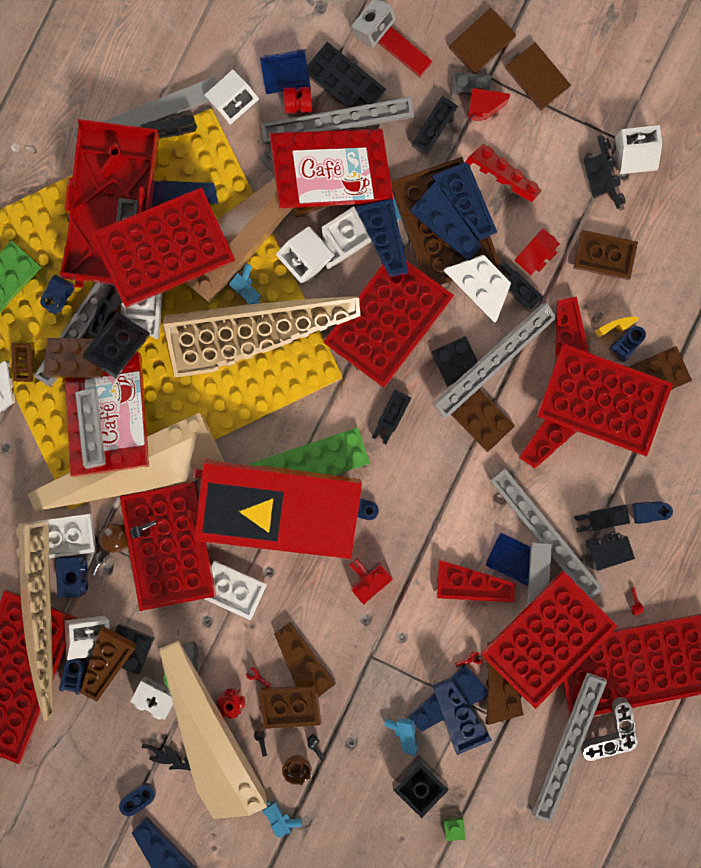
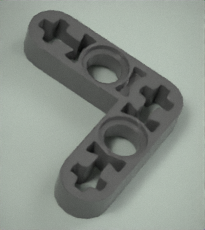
(619, 739)

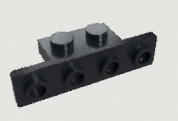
(602, 174)

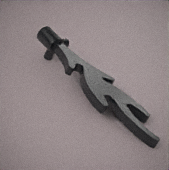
(169, 758)

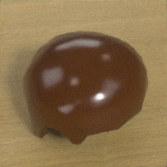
(113, 538)
(297, 770)

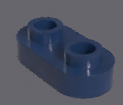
(363, 504)
(138, 798)

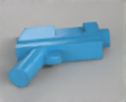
(242, 286)
(406, 730)
(280, 823)

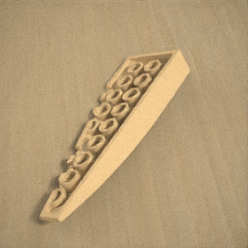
(222, 336)
(171, 462)
(36, 608)
(215, 758)

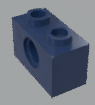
(65, 585)

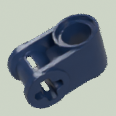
(58, 292)
(625, 345)
(648, 511)
(73, 678)

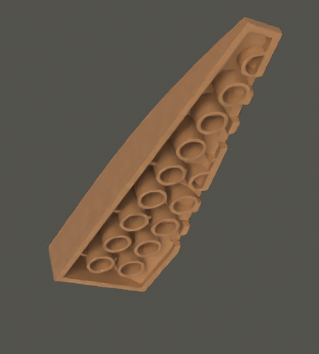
(245, 231)

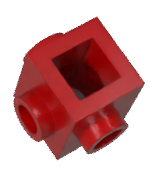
(235, 698)

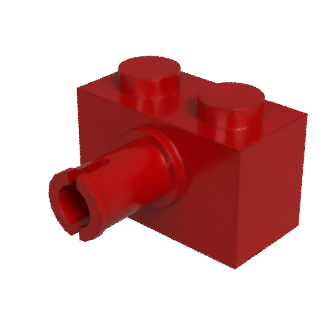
(537, 251)
(369, 581)

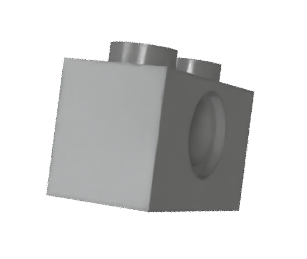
(373, 22)

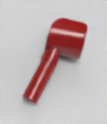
(637, 608)
(470, 659)
(259, 678)

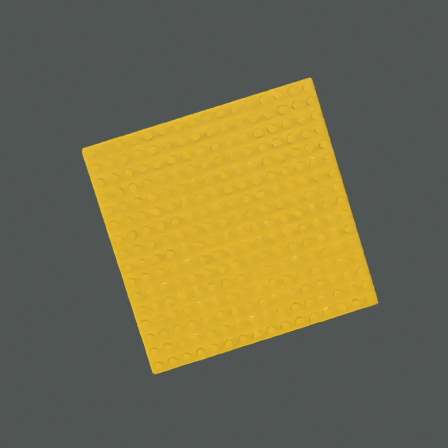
(225, 397)

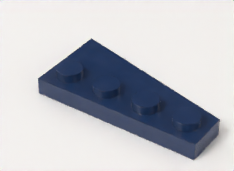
(169, 190)
(465, 196)
(443, 220)
(383, 230)
(468, 685)
(461, 723)
(158, 848)

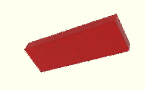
(405, 52)

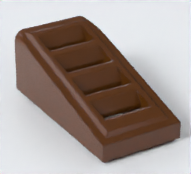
(15, 348)

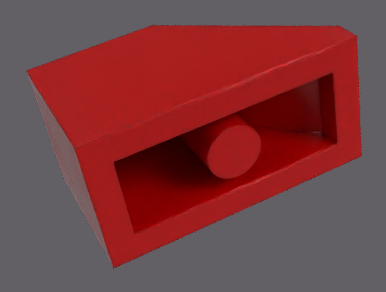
(485, 103)

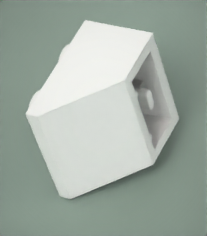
(231, 97)
(638, 149)
(305, 255)
(82, 636)

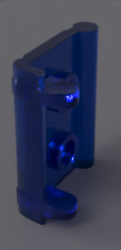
(285, 71)
(510, 558)

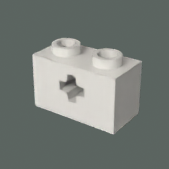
(143, 698)

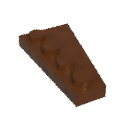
(107, 659)
(301, 660)
(502, 699)

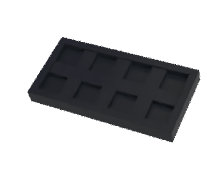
(343, 78)

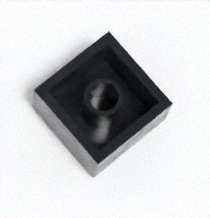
(607, 551)
(420, 786)

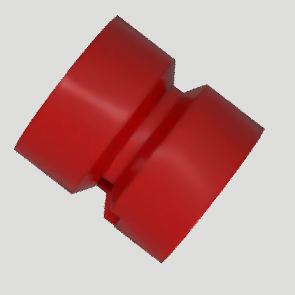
(298, 100)

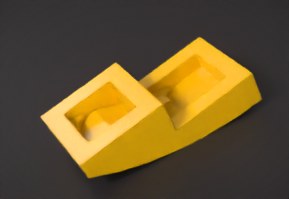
(619, 325)

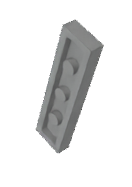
(90, 428)

